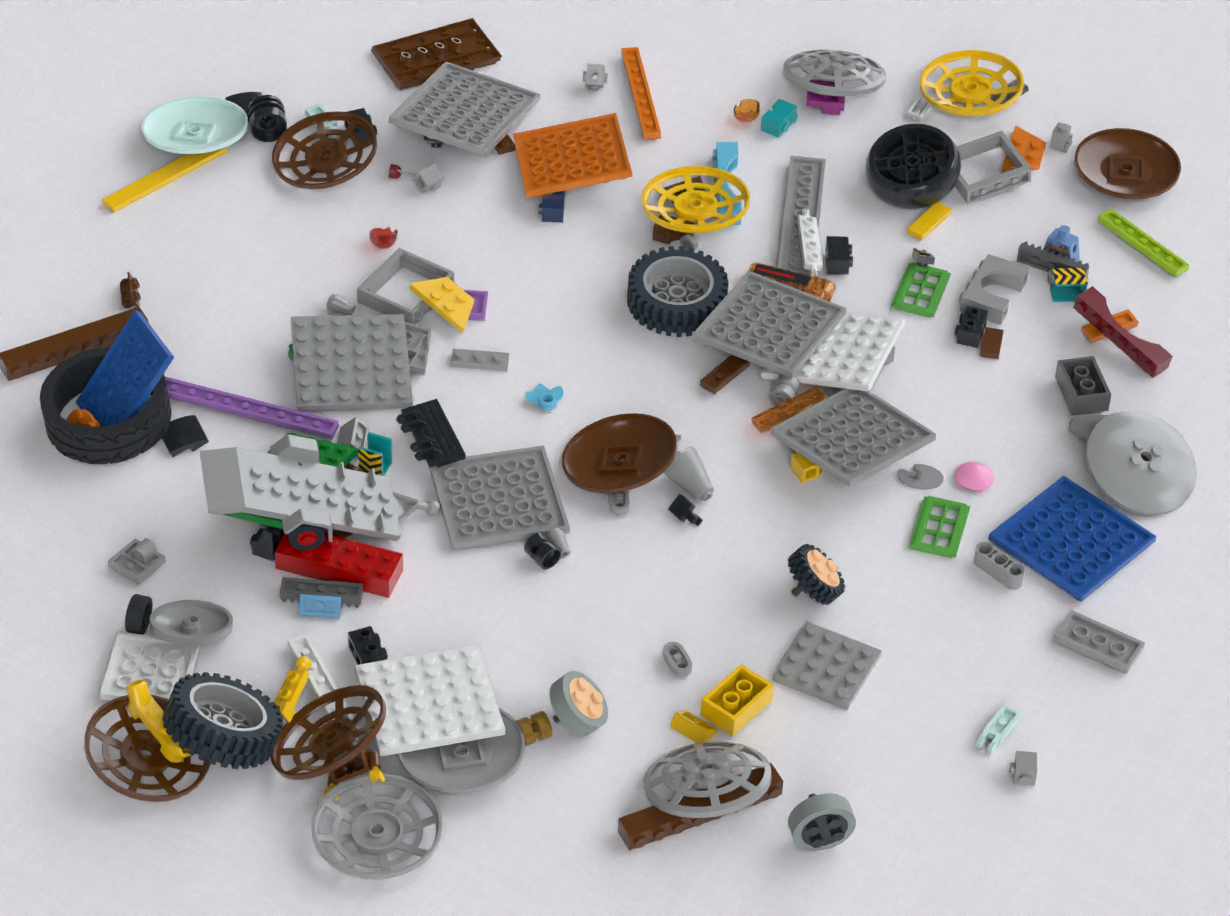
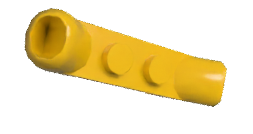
(143, 706)

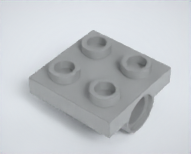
(137, 560)

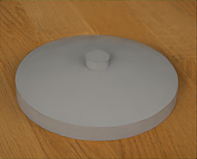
(191, 622)

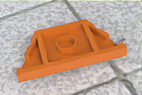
(1028, 146)

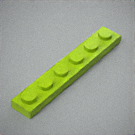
(1143, 242)

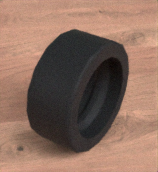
(138, 614)

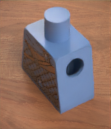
(1063, 242)

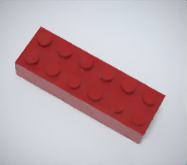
(343, 562)

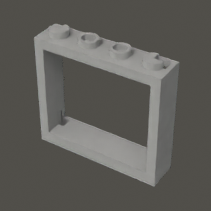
(996, 183)
(399, 259)

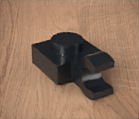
(683, 510)

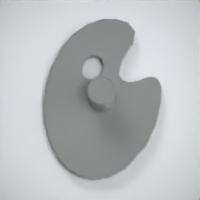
(925, 477)

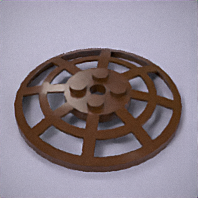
(333, 147)
(332, 737)
(134, 759)

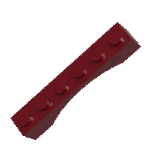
(1147, 355)

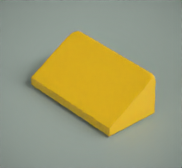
(693, 727)

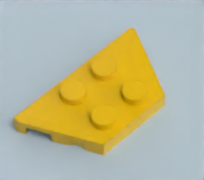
(446, 300)

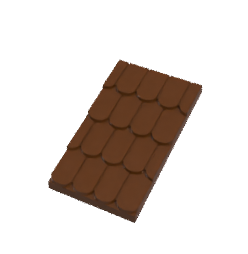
(416, 57)

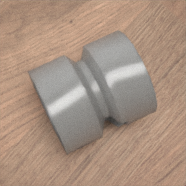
(784, 389)

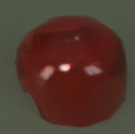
(383, 237)

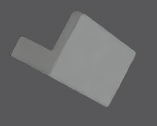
(354, 434)

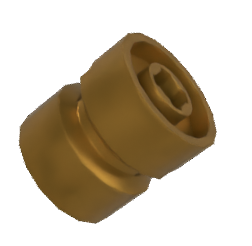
(536, 727)

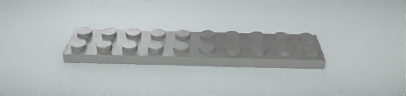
(802, 192)

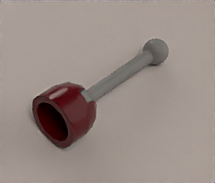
(395, 172)

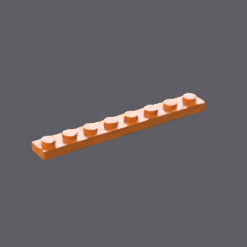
(641, 93)

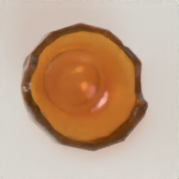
(747, 110)

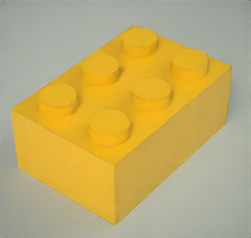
(736, 700)

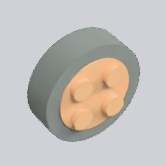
(578, 703)

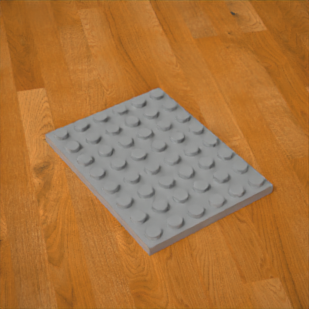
(464, 109)

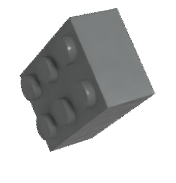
(1083, 385)

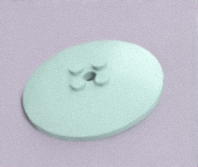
(194, 125)

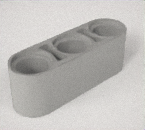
(999, 565)

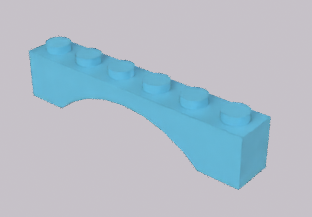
(726, 158)

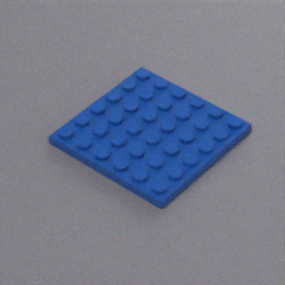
(1072, 538)

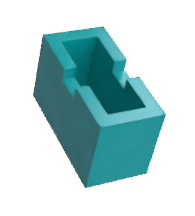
(779, 119)

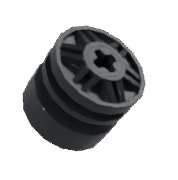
(267, 118)

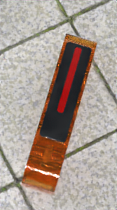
(810, 284)

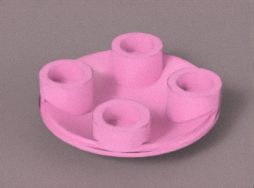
(974, 476)

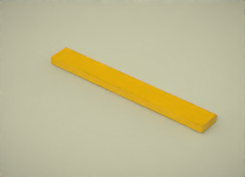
(158, 179)

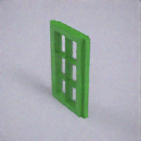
(908, 279)
(922, 521)

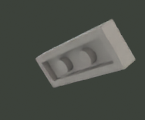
(480, 359)

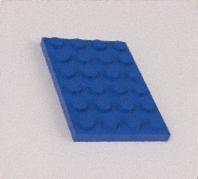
(126, 373)

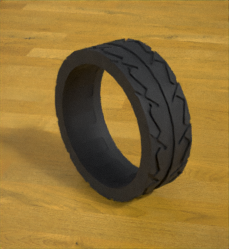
(104, 443)

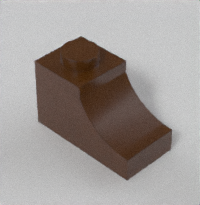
(666, 235)

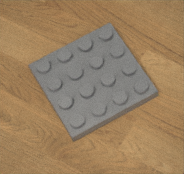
(827, 665)

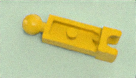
(292, 688)

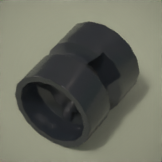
(542, 550)

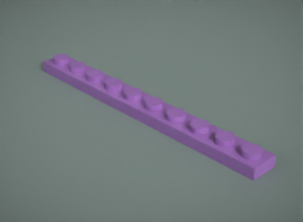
(251, 408)

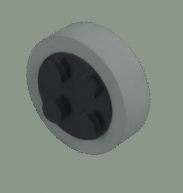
(821, 822)

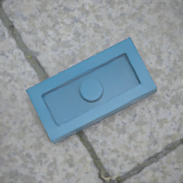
(320, 605)

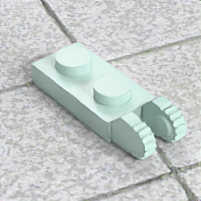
(999, 728)

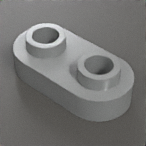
(619, 502)
(677, 659)

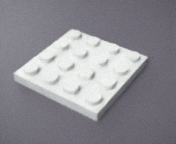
(149, 660)

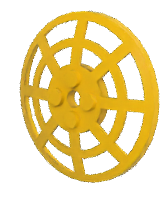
(971, 87)
(695, 204)

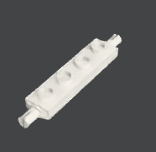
(809, 243)

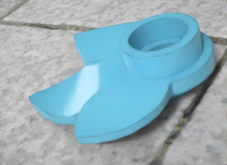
(545, 398)

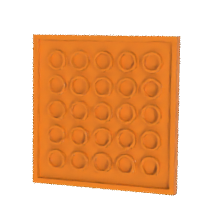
(572, 155)

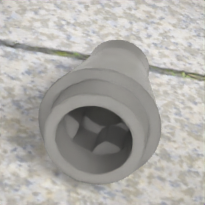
(339, 304)
(558, 537)

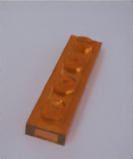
(788, 409)

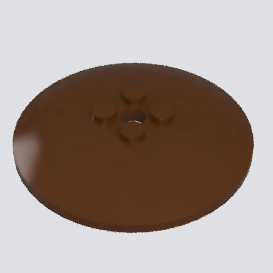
(1150, 162)
(596, 452)

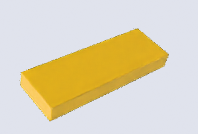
(929, 220)

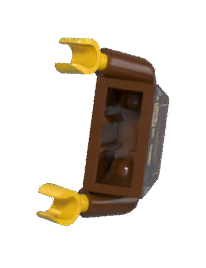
(360, 764)

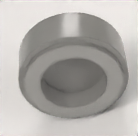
(688, 241)

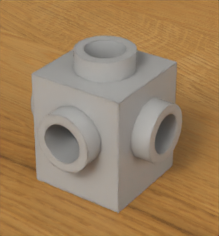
(595, 69)

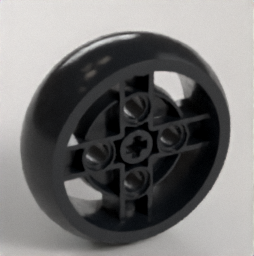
(913, 166)

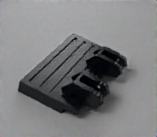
(433, 434)

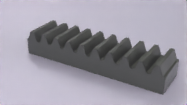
(1046, 261)
(293, 587)

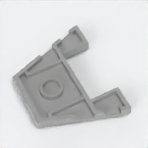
(418, 346)

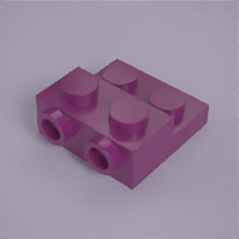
(830, 104)

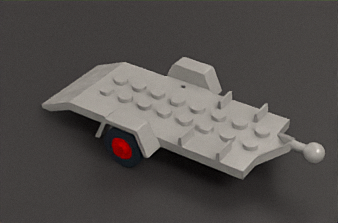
(305, 493)

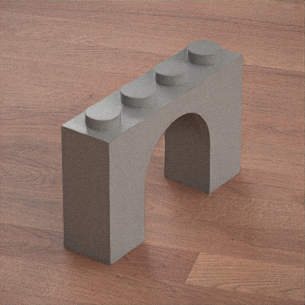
(993, 272)

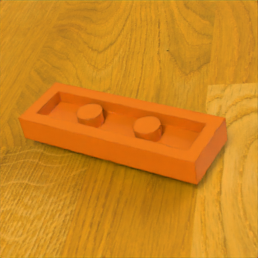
(1124, 318)

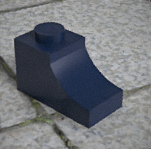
(552, 207)

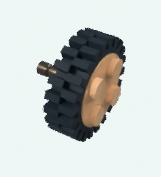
(815, 574)

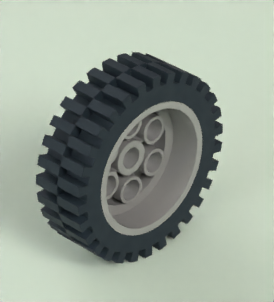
(675, 290)
(222, 720)

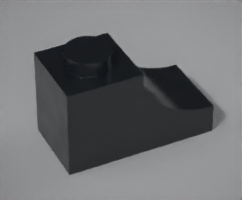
(266, 542)

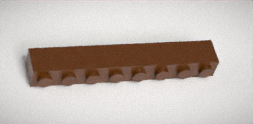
(61, 346)
(654, 825)

